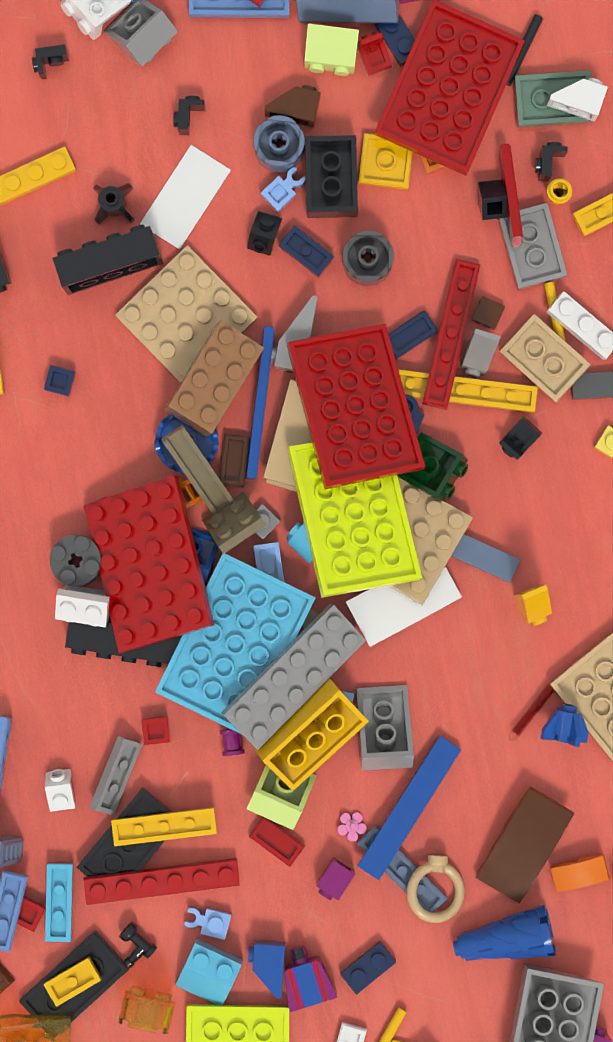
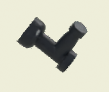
(143, 947)

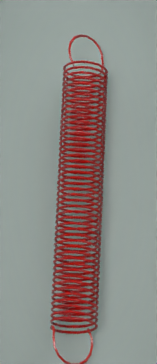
(533, 711)

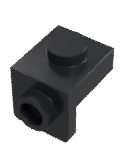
(182, 118)
(543, 164)
(264, 233)
(520, 438)

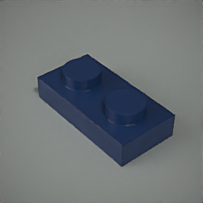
(397, 39)
(306, 251)
(368, 967)

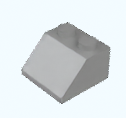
(141, 31)

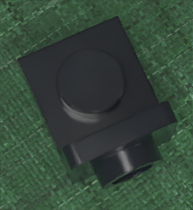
(49, 55)

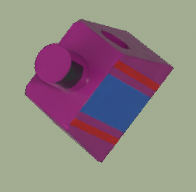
(307, 981)

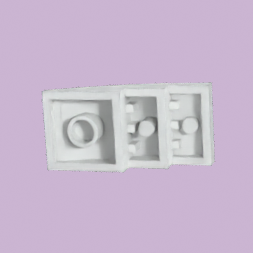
(386, 611)

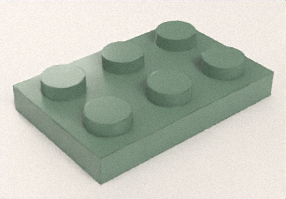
(533, 94)

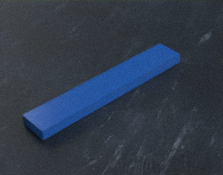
(259, 404)
(409, 807)

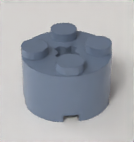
(267, 136)

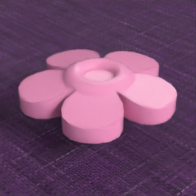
(351, 826)

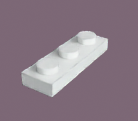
(582, 325)

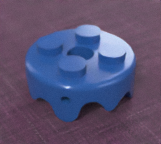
(207, 445)

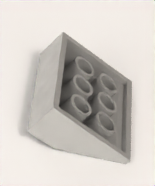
(555, 1006)

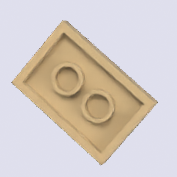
(545, 358)

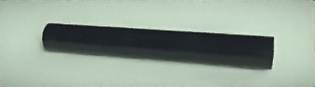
(528, 37)

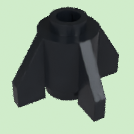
(116, 207)

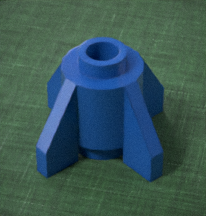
(566, 726)

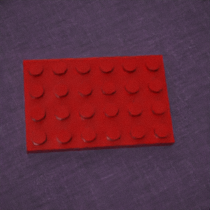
(449, 87)
(355, 406)
(149, 564)

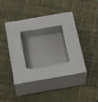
(270, 520)

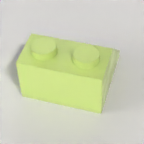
(331, 49)
(277, 801)

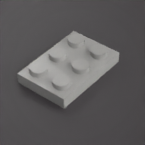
(540, 255)

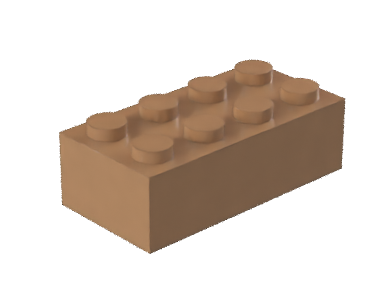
(214, 378)

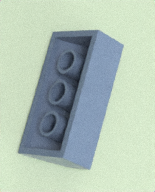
(348, 11)

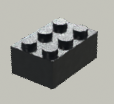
(331, 176)

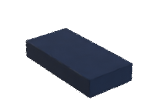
(412, 334)

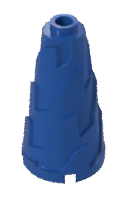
(513, 937)

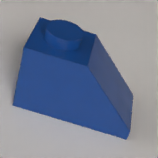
(268, 963)

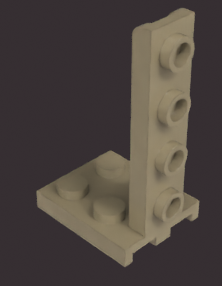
(231, 518)

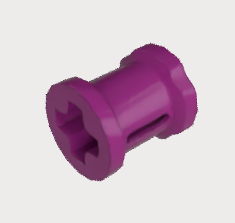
(232, 743)

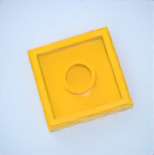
(384, 163)

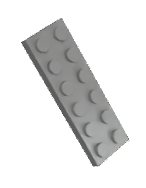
(293, 676)

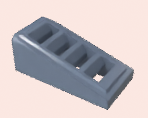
(10, 850)

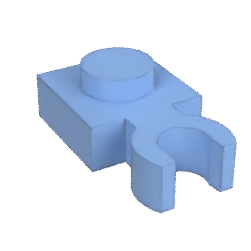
(280, 191)
(213, 922)

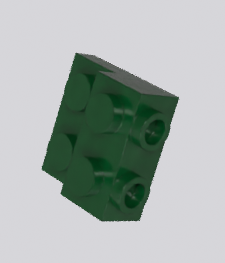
(441, 469)

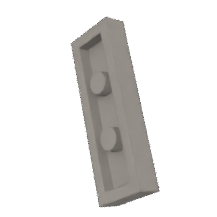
(115, 775)

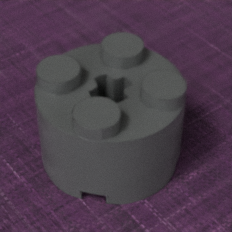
(380, 251)
(63, 554)

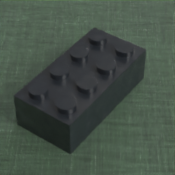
(107, 260)

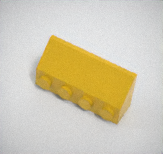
(311, 735)

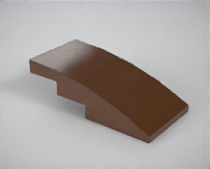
(524, 845)

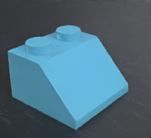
(209, 972)

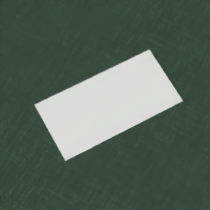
(185, 196)

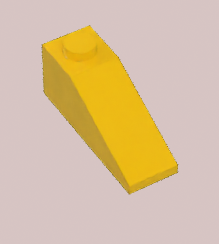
(534, 604)

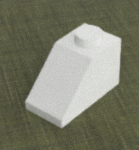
(580, 98)

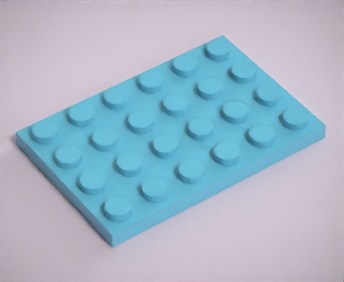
(252, 626)

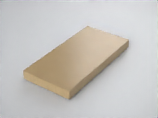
(290, 431)

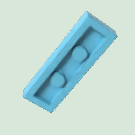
(59, 902)

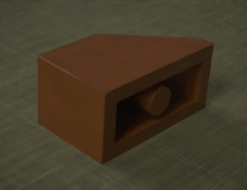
(297, 104)

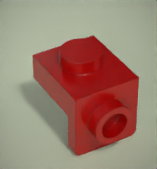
(374, 53)

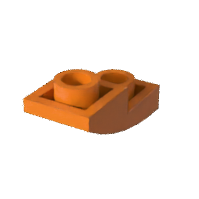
(580, 873)

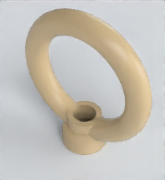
(435, 863)

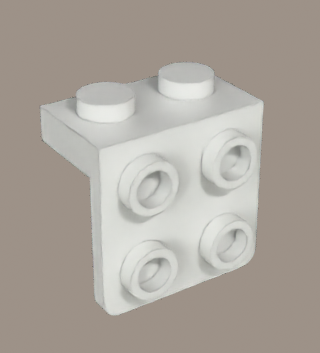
(92, 13)
(82, 606)

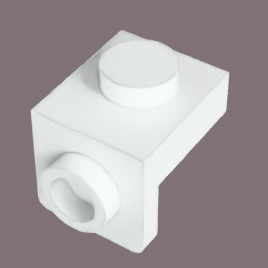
(59, 790)

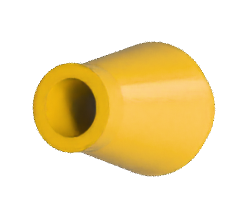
(562, 187)

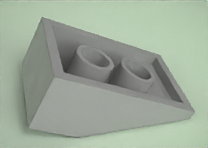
(388, 735)

